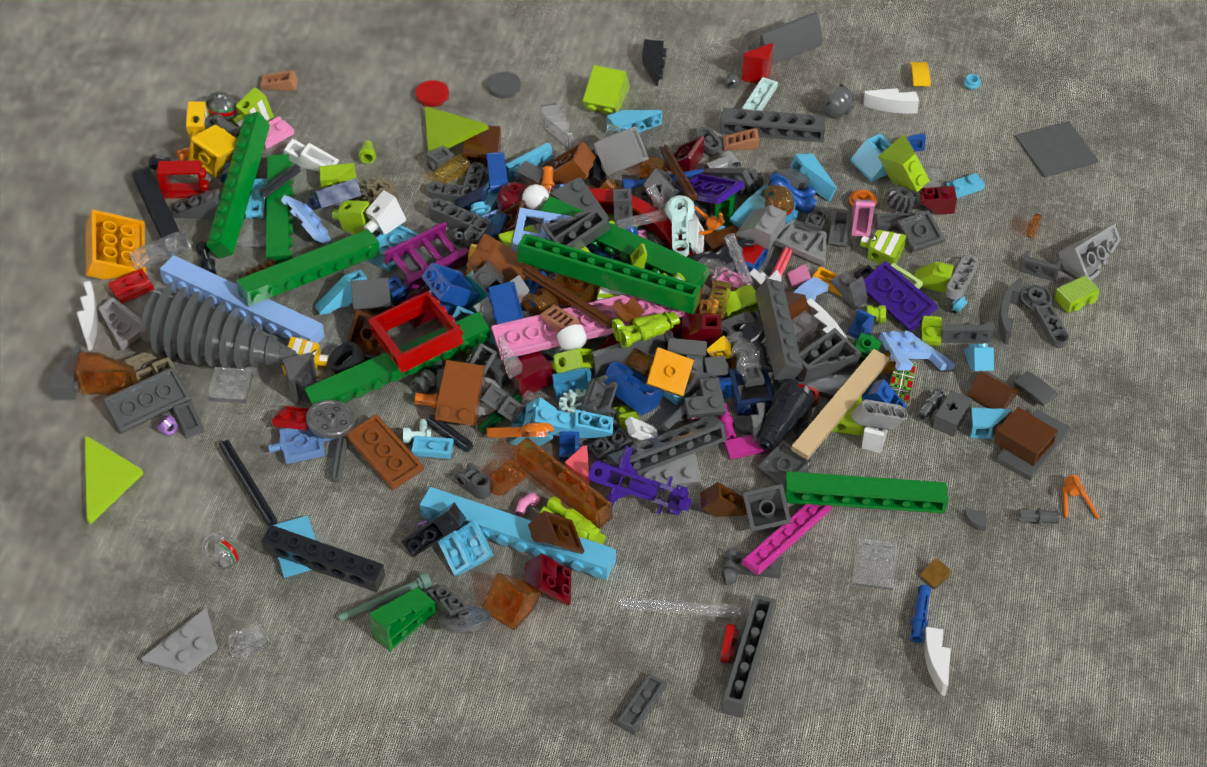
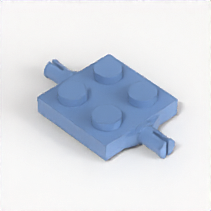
(299, 445)

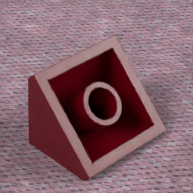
(689, 154)
(535, 374)

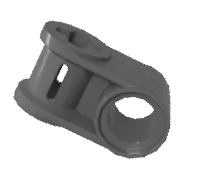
(474, 481)

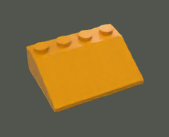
(109, 243)

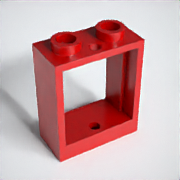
(181, 190)

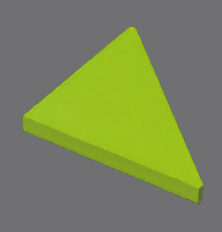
(449, 129)
(106, 477)

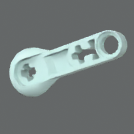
(680, 221)

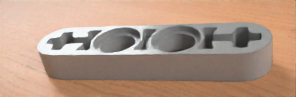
(962, 277)

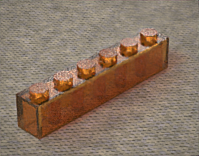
(562, 482)

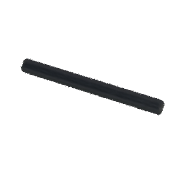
(248, 483)

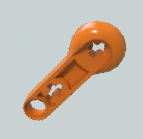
(527, 430)

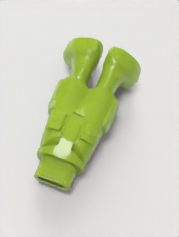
(643, 328)
(583, 526)

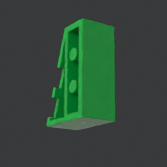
(401, 617)

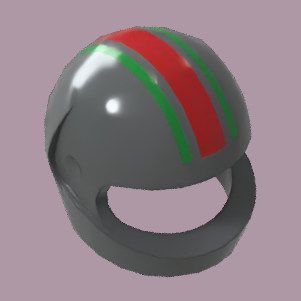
(223, 105)

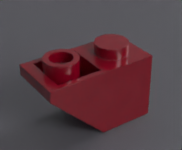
(939, 199)

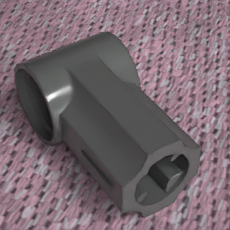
(222, 123)

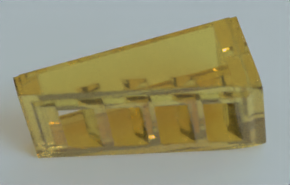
(452, 168)
(711, 309)

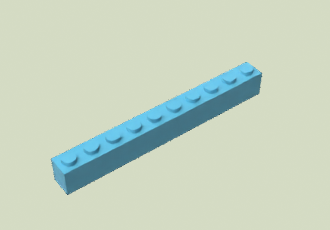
(514, 532)

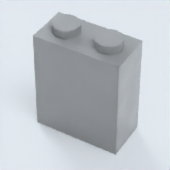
(620, 151)

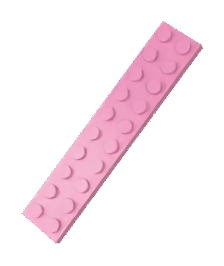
(535, 334)

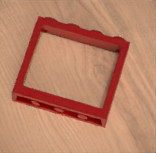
(405, 312)

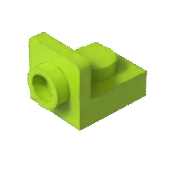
(931, 330)
(623, 413)

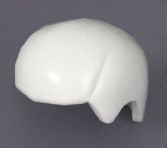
(535, 197)
(572, 337)

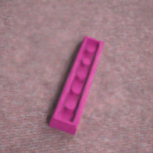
(784, 537)

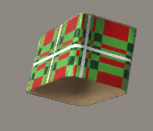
(902, 382)

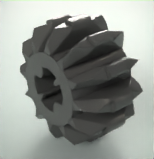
(755, 186)
(900, 198)

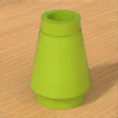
(367, 152)

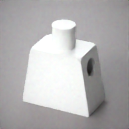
(384, 214)

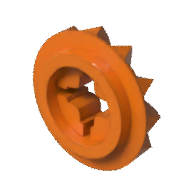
(862, 194)

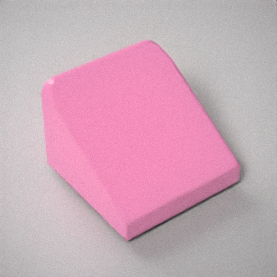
(798, 276)

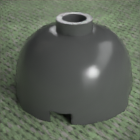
(839, 102)

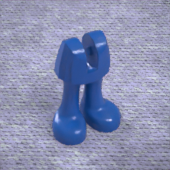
(803, 199)

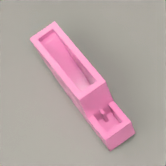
(862, 217)

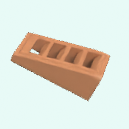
(280, 81)
(747, 140)
(554, 323)

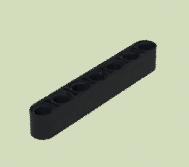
(155, 202)

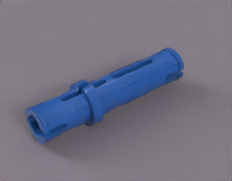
(919, 620)

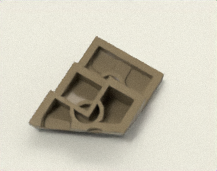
(149, 364)

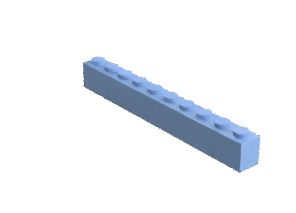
(273, 316)

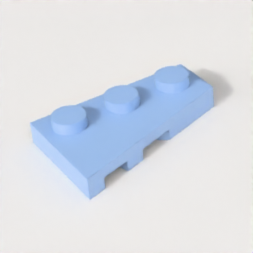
(311, 221)

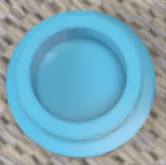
(972, 81)
(479, 208)
(958, 304)

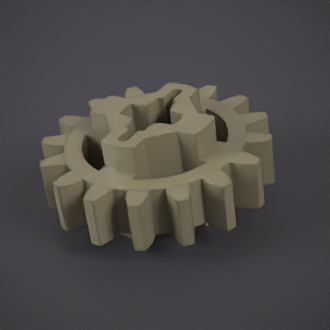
(374, 188)

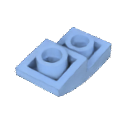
(812, 288)

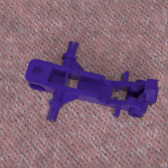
(639, 485)

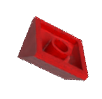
(757, 64)

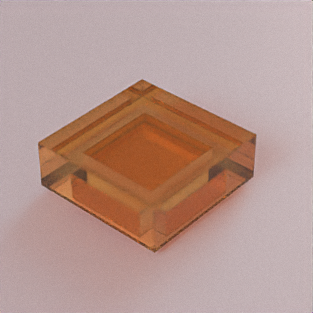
(1034, 225)

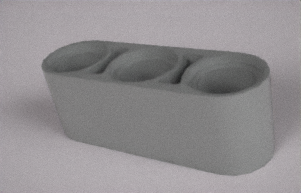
(879, 414)

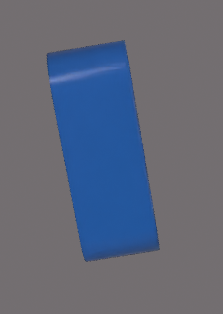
(496, 171)

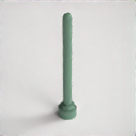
(422, 581)

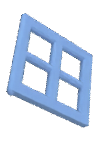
(523, 213)

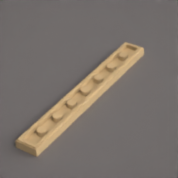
(840, 404)

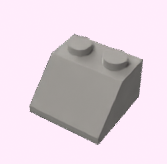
(763, 226)

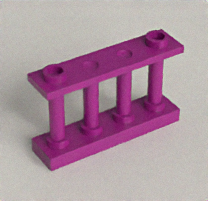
(414, 280)

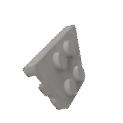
(803, 241)
(185, 647)

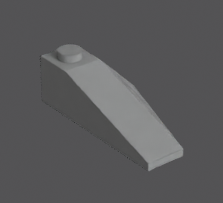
(1090, 253)

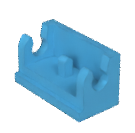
(570, 381)

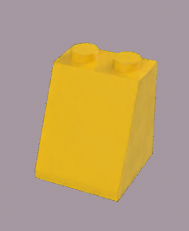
(213, 148)

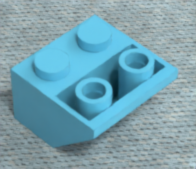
(867, 158)
(526, 417)

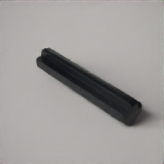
(279, 181)
(449, 432)

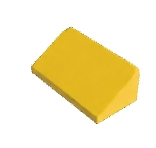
(720, 348)

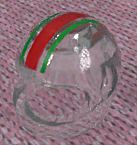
(225, 552)

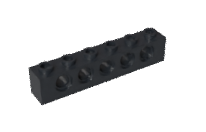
(323, 558)

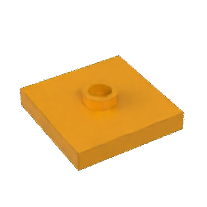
(669, 372)

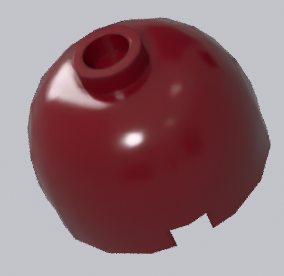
(509, 195)

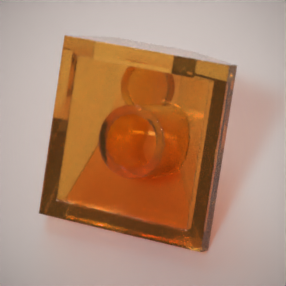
(511, 600)

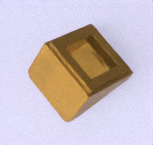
(935, 573)

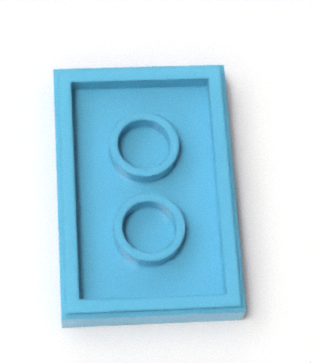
(391, 239)
(302, 527)

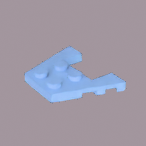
(908, 346)

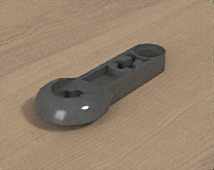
(1045, 313)

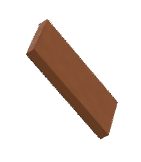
(384, 452)

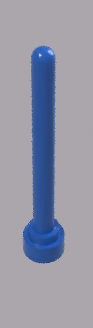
(629, 183)

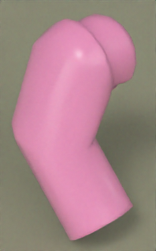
(530, 498)

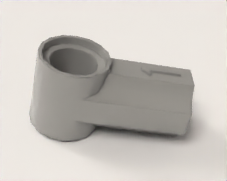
(726, 160)

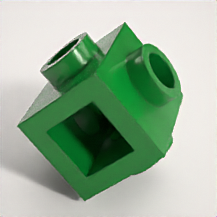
(866, 344)

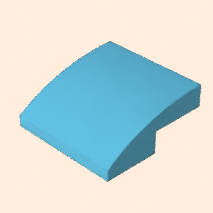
(465, 548)

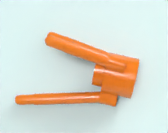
(712, 222)
(1074, 487)

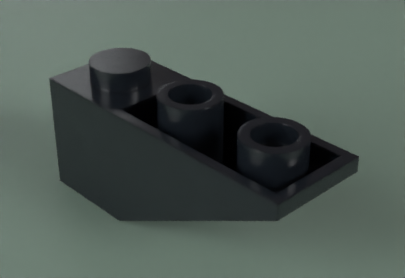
(652, 59)
(434, 529)

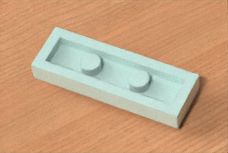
(761, 94)

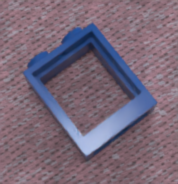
(450, 285)

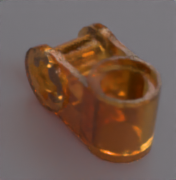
(506, 477)

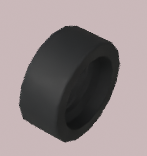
(341, 353)

